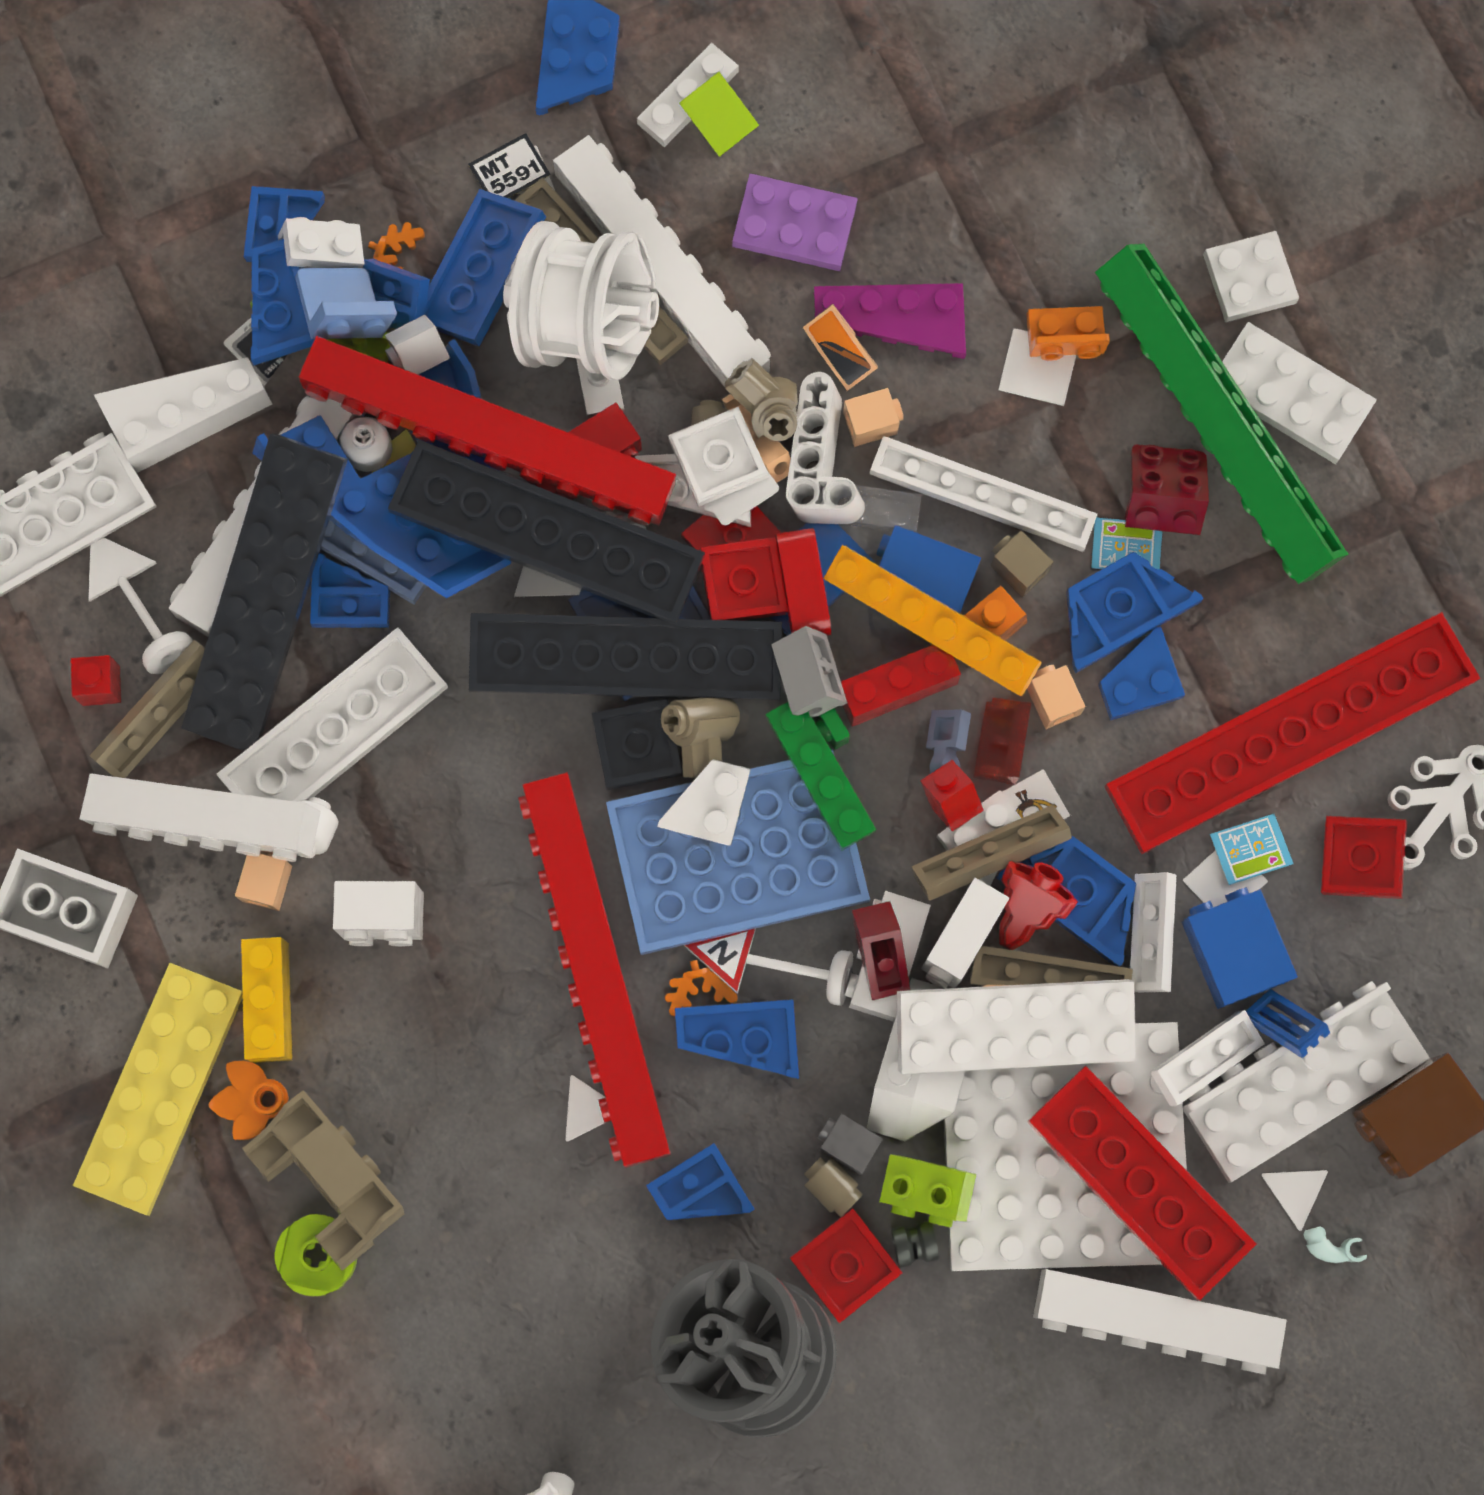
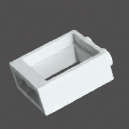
(964, 934)

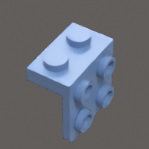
(342, 304)

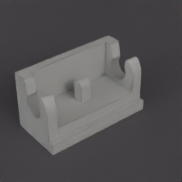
(808, 672)

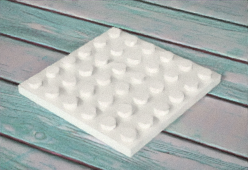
(1025, 1197)

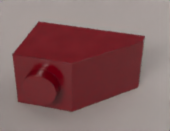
(881, 949)

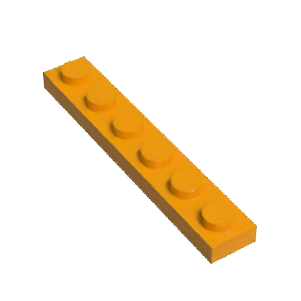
(932, 620)

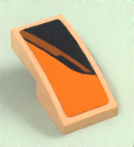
(840, 347)

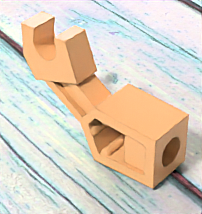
(772, 452)

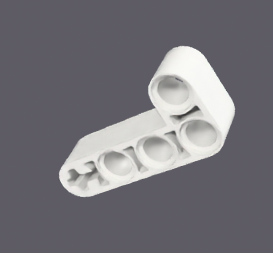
(820, 448)

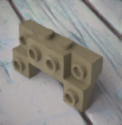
(336, 1170)

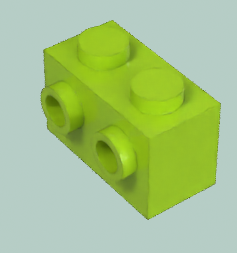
(928, 1189)

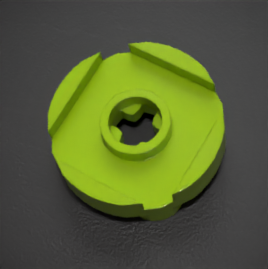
(297, 1268)

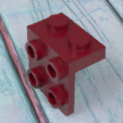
(1167, 489)

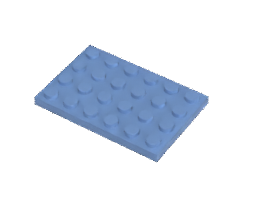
(772, 873)

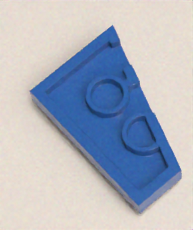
(277, 309)
(742, 1033)

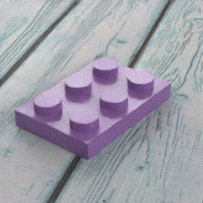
(794, 222)

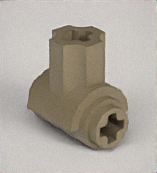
(767, 398)
(700, 729)

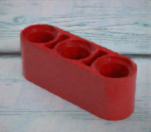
(803, 580)

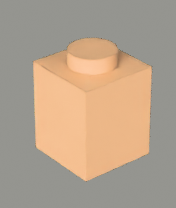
(872, 416)
(1055, 695)
(263, 880)

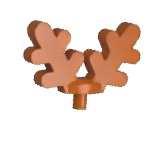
(394, 240)
(685, 985)

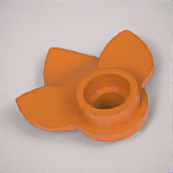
(244, 1097)

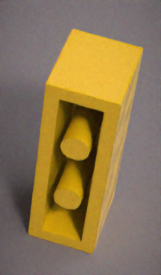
(266, 1000)

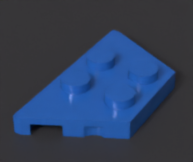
(576, 52)
(1121, 607)
(1102, 897)

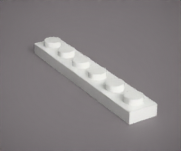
(983, 494)

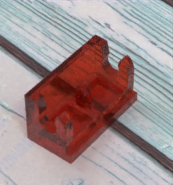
(1002, 740)

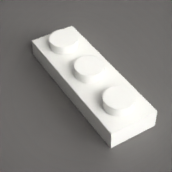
(665, 116)
(1153, 932)
(1207, 1058)

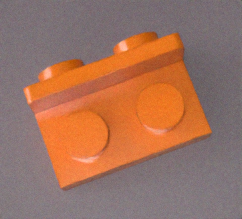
(1066, 332)

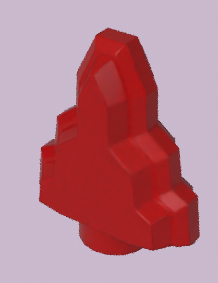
(1033, 902)

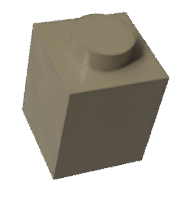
(1020, 562)

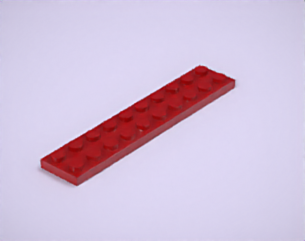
(1291, 733)

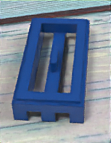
(1305, 1039)

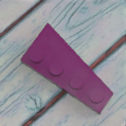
(903, 313)

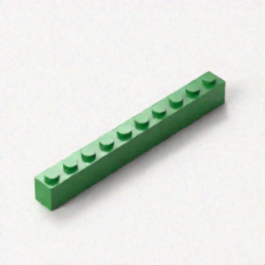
(1220, 413)

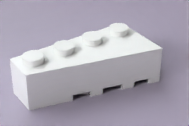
(181, 409)

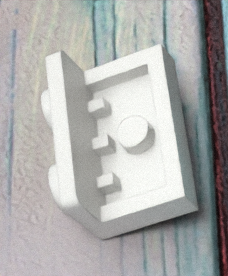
(322, 243)

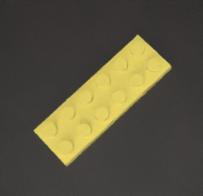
(159, 1089)

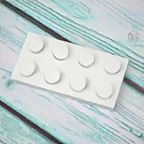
(1297, 393)

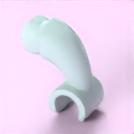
(1326, 1251)

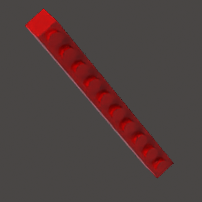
(487, 431)
(596, 971)

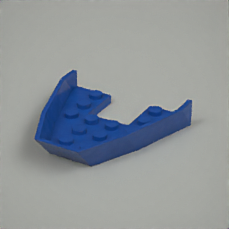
(363, 503)

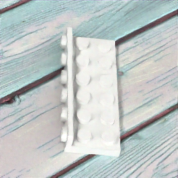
(67, 509)
(1288, 1097)

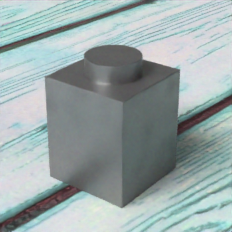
(849, 1143)

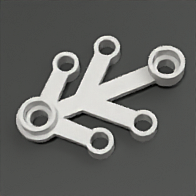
(1446, 800)

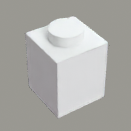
(416, 346)

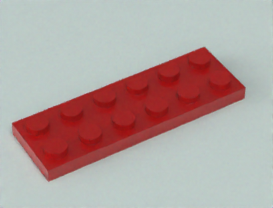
(1142, 1183)

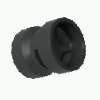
(924, 1244)

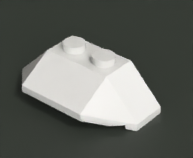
(911, 1102)

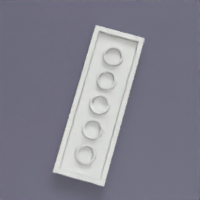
(337, 724)
(1015, 1026)

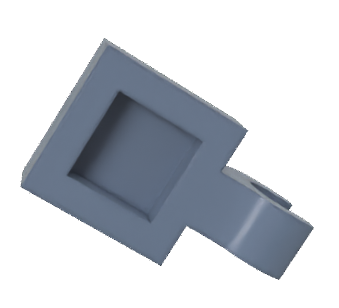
(947, 735)

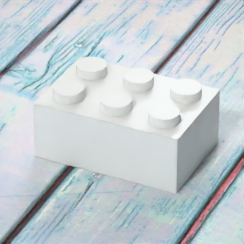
(64, 908)

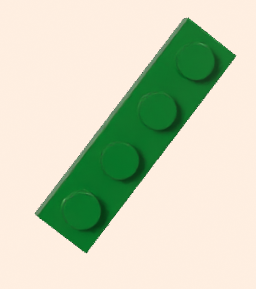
(821, 775)

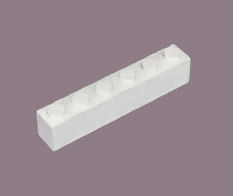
(200, 816)
(1160, 1319)

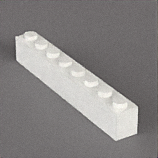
(681, 289)
(200, 595)

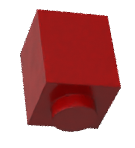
(95, 680)
(952, 795)

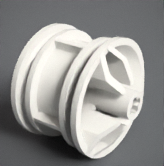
(580, 299)

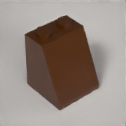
(1421, 1116)

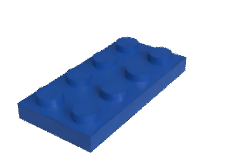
(475, 267)

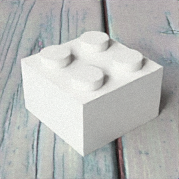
(378, 912)

